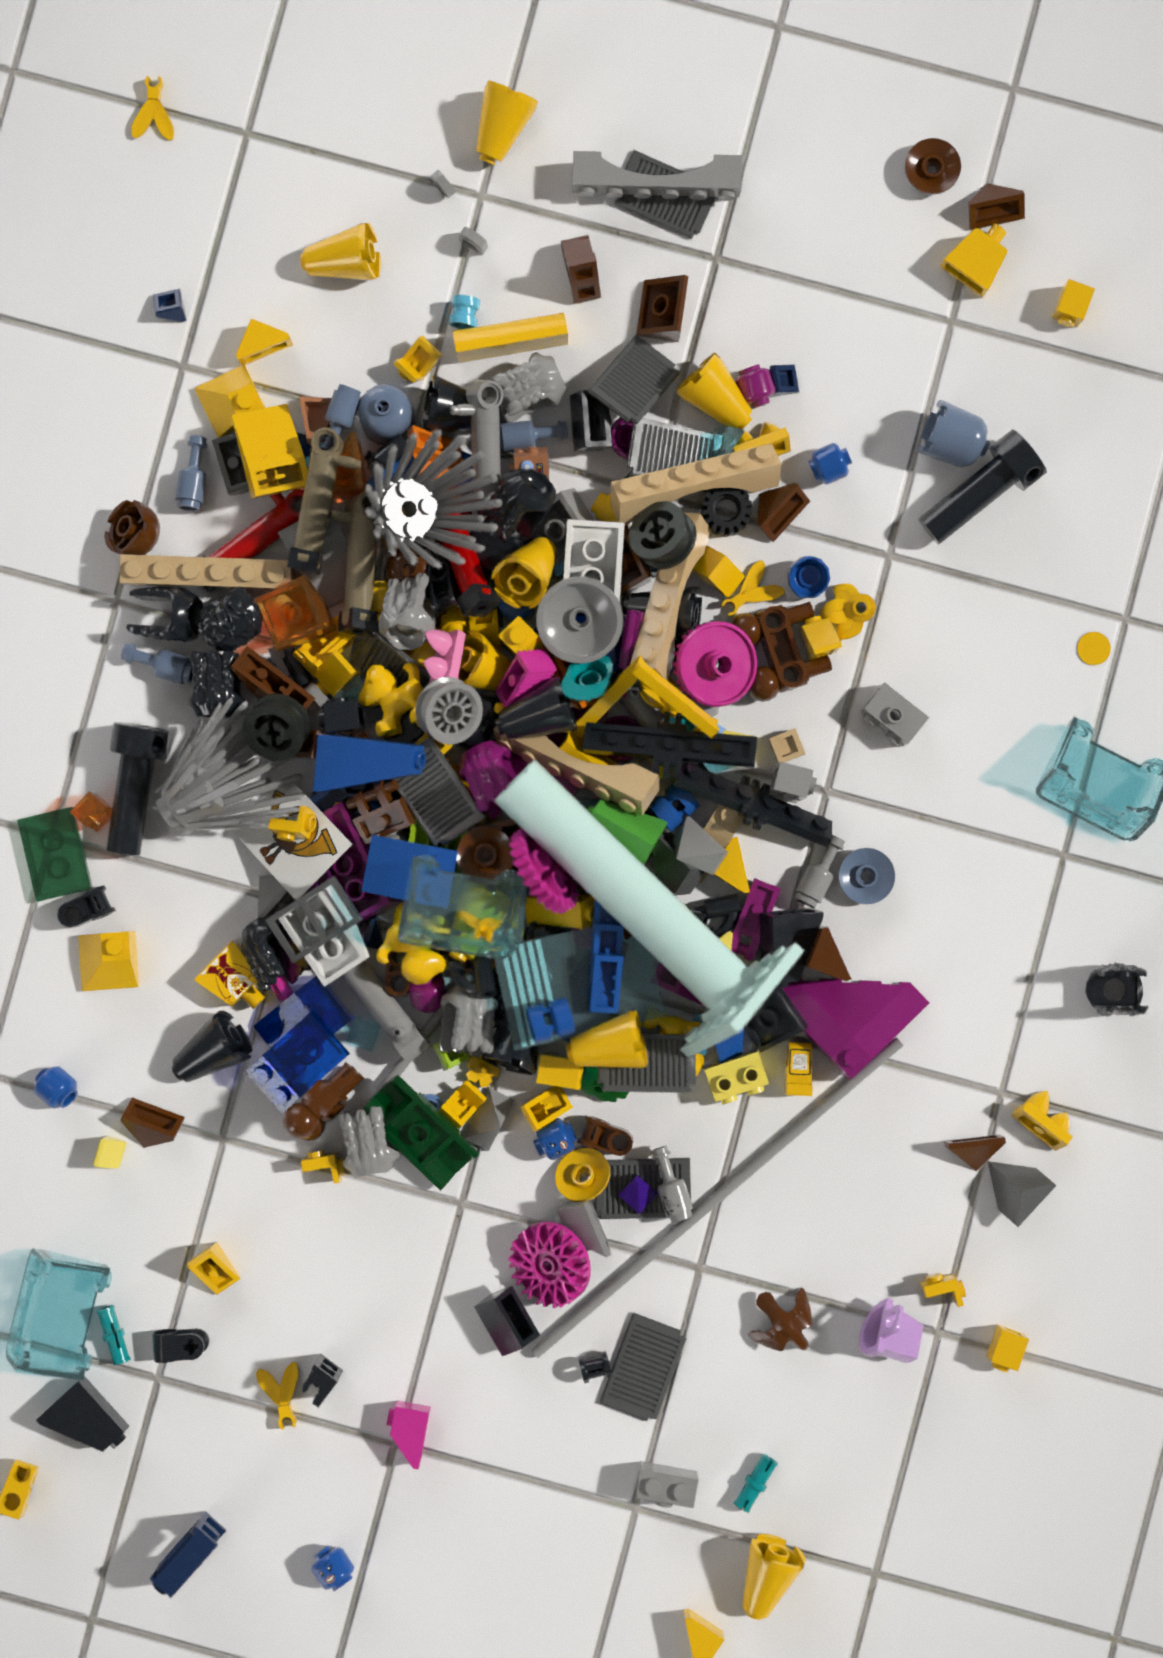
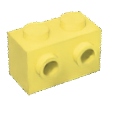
(736, 1077)

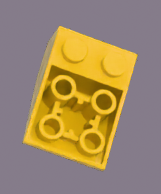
(270, 451)

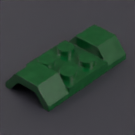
(421, 1132)

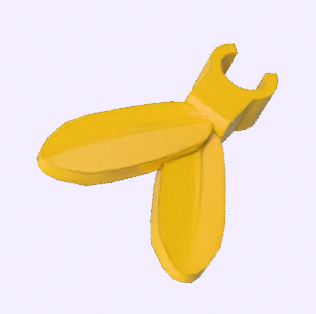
(152, 110)
(751, 592)
(484, 928)
(281, 1393)

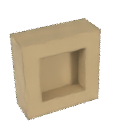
(786, 746)

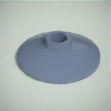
(881, 876)

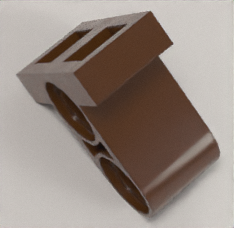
(581, 268)

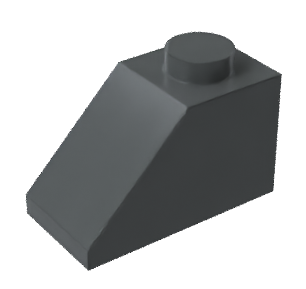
(672, 873)

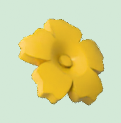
(481, 1071)

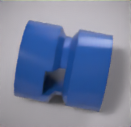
(664, 810)
(560, 1019)

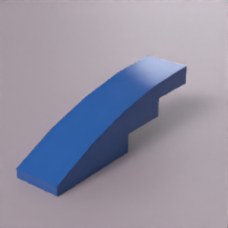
(605, 961)

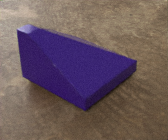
(637, 1194)

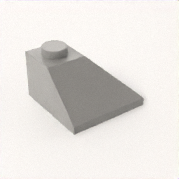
(585, 1224)

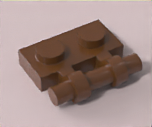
(382, 820)

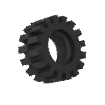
(730, 526)

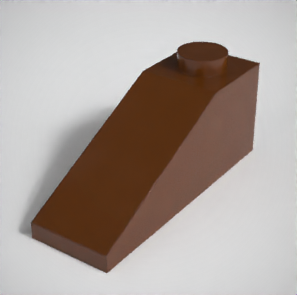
(266, 679)

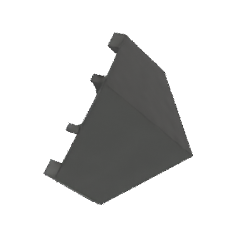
(1018, 1189)

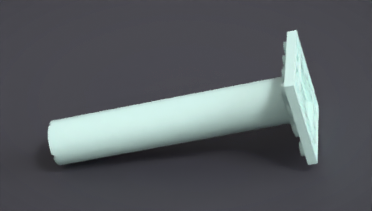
(645, 907)

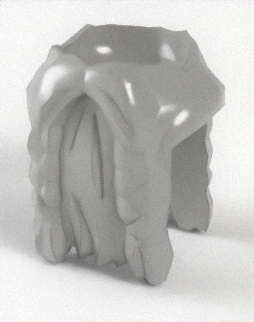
(530, 386)
(409, 610)
(467, 1022)
(366, 1143)

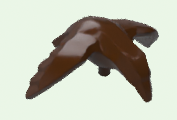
(786, 1326)

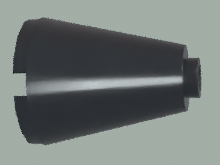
(439, 398)
(688, 613)
(538, 713)
(212, 1049)
(503, 1054)

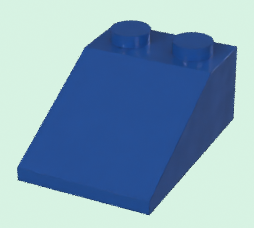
(390, 864)

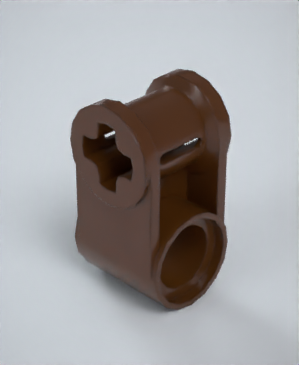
(603, 1136)

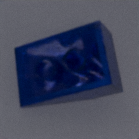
(308, 998)
(297, 1062)

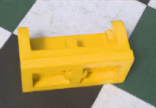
(315, 653)

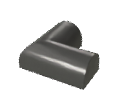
(231, 464)

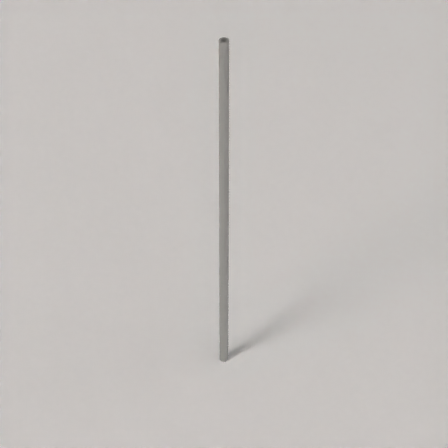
(715, 1199)

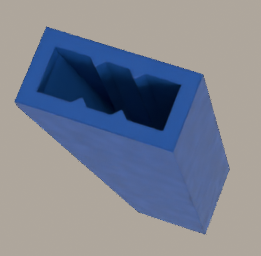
(361, 761)

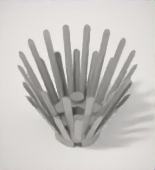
(429, 501)
(206, 795)

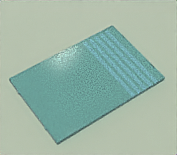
(560, 968)

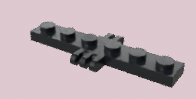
(669, 745)
(754, 803)

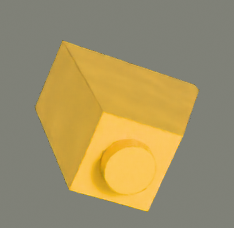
(521, 637)

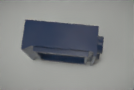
(187, 1555)

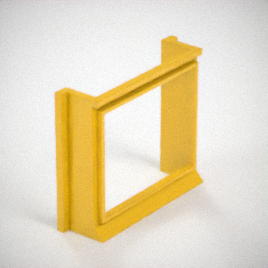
(636, 670)

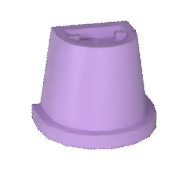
(890, 1333)

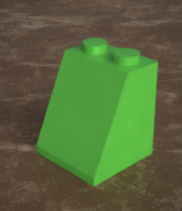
(632, 830)

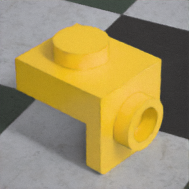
(418, 360)
(289, 829)
(462, 1104)
(319, 1160)
(938, 1284)

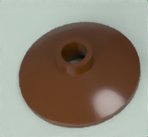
(933, 153)
(482, 839)

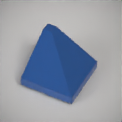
(729, 1047)

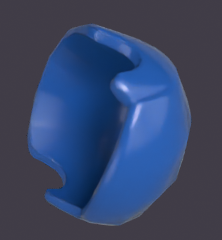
(808, 577)

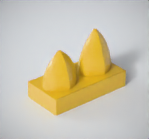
(768, 434)
(1033, 1116)

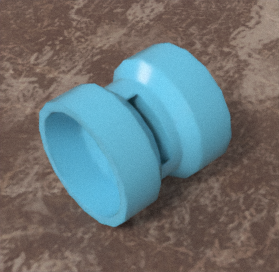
(464, 311)

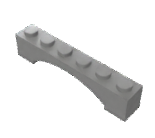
(716, 179)

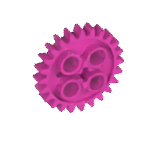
(543, 874)

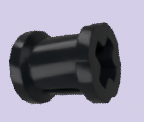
(595, 1367)

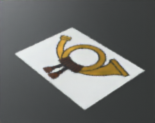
(298, 862)

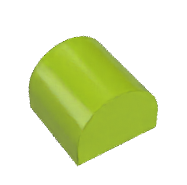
(451, 1058)

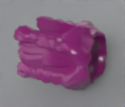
(488, 773)

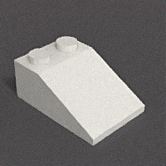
(595, 552)
(339, 953)

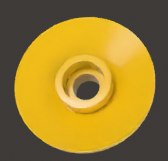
(576, 1166)

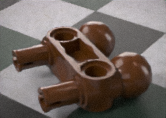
(779, 650)
(320, 1104)

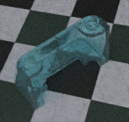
(1102, 784)
(433, 905)
(55, 1314)

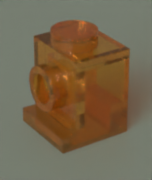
(92, 811)

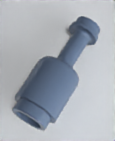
(341, 411)
(523, 434)
(191, 480)
(165, 664)

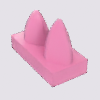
(448, 653)

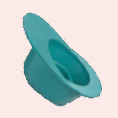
(587, 680)

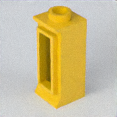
(577, 917)

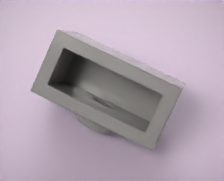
(894, 715)
(792, 782)
(667, 1485)

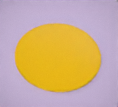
(1094, 648)

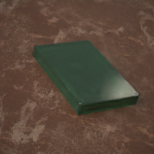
(54, 854)

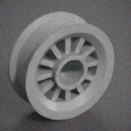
(439, 697)

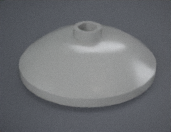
(573, 639)

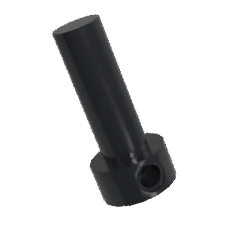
(1011, 464)
(138, 750)

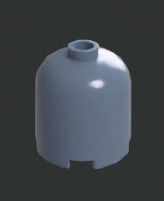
(384, 425)
(954, 436)

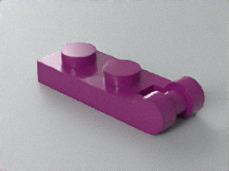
(759, 899)

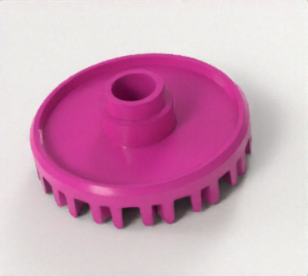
(698, 659)
(550, 1264)

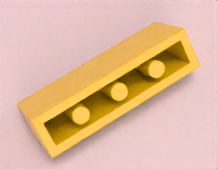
(511, 337)

